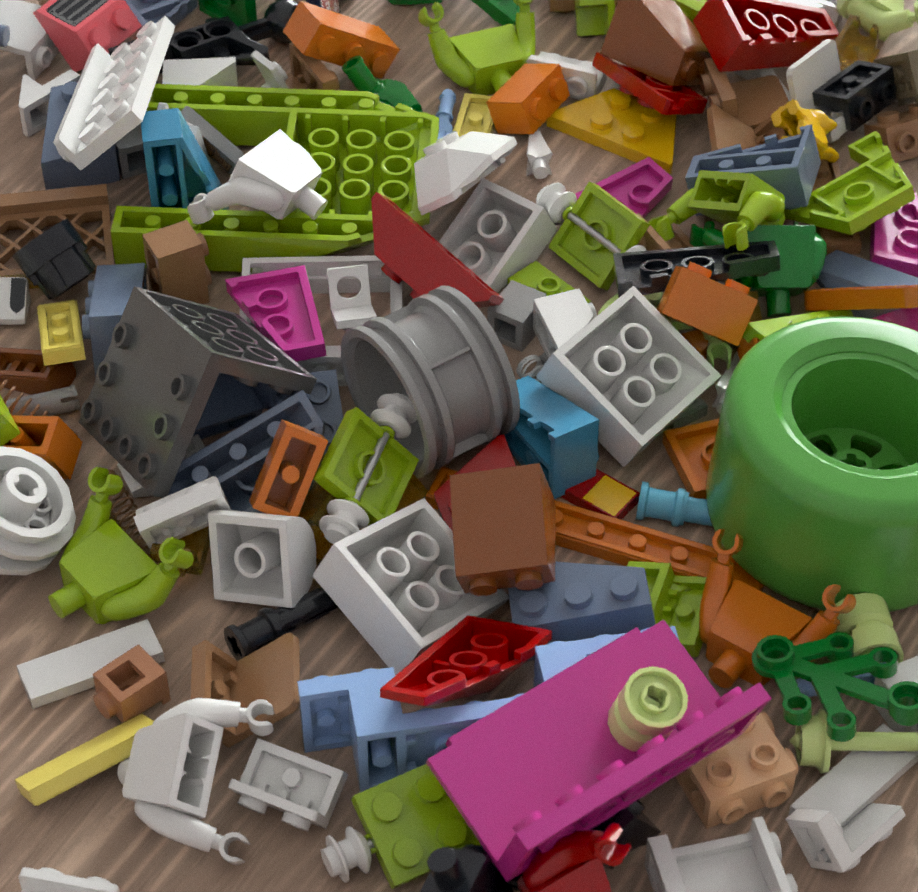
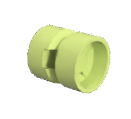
(870, 625)
(647, 707)

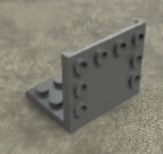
(162, 375)

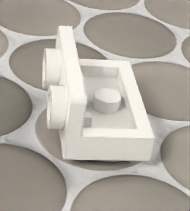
(289, 783)

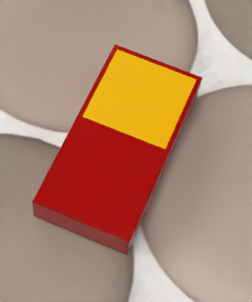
(603, 495)

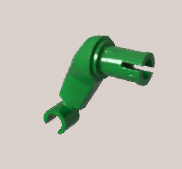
(389, 91)

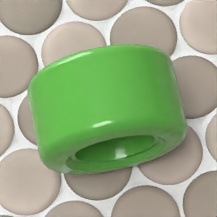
(822, 461)

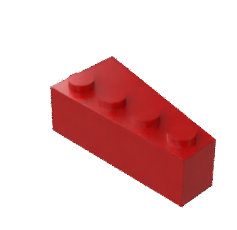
(761, 32)

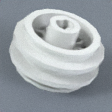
(37, 497)

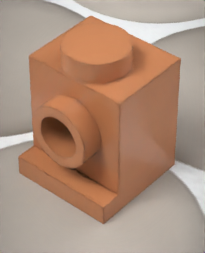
(130, 685)

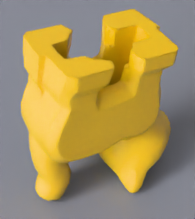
(792, 117)

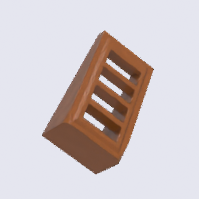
(30, 379)

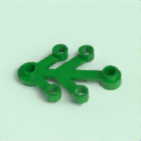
(781, 660)

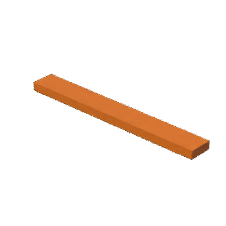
(622, 540)

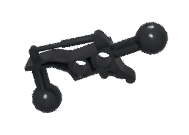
(224, 39)

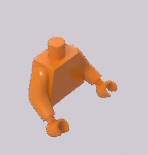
(740, 616)

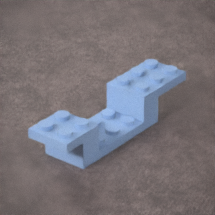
(384, 740)

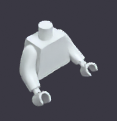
(269, 178)
(176, 765)

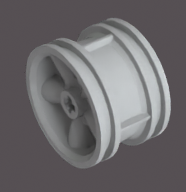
(449, 367)

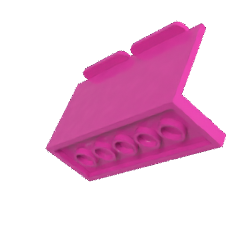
(551, 759)

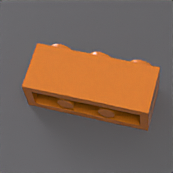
(339, 38)

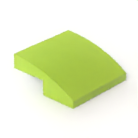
(675, 601)

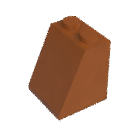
(656, 41)
(503, 529)

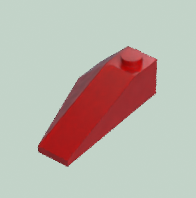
(466, 661)

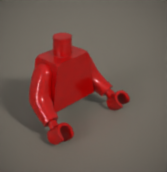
(576, 863)

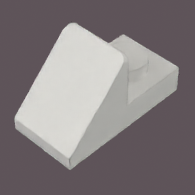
(35, 101)

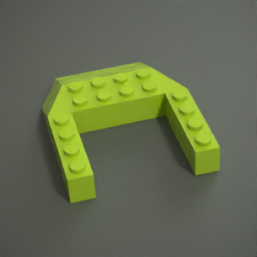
(348, 134)

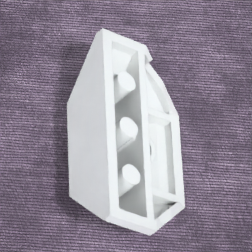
(457, 165)

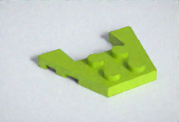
(860, 194)

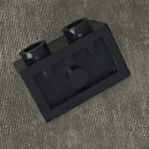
(858, 92)

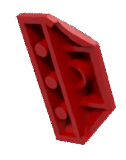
(419, 258)

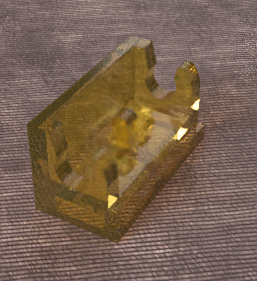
(854, 46)

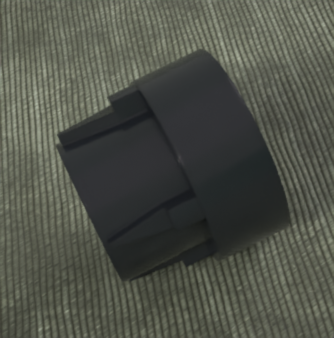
(56, 259)

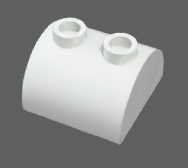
(261, 557)

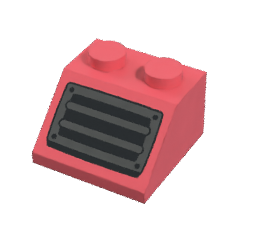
(82, 24)

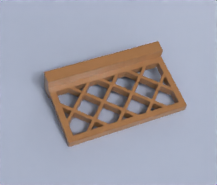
(47, 208)

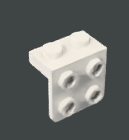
(810, 74)

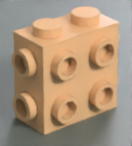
(741, 776)

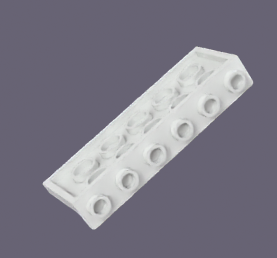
(112, 94)

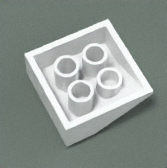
(629, 374)
(401, 583)

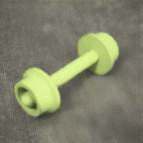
(815, 746)

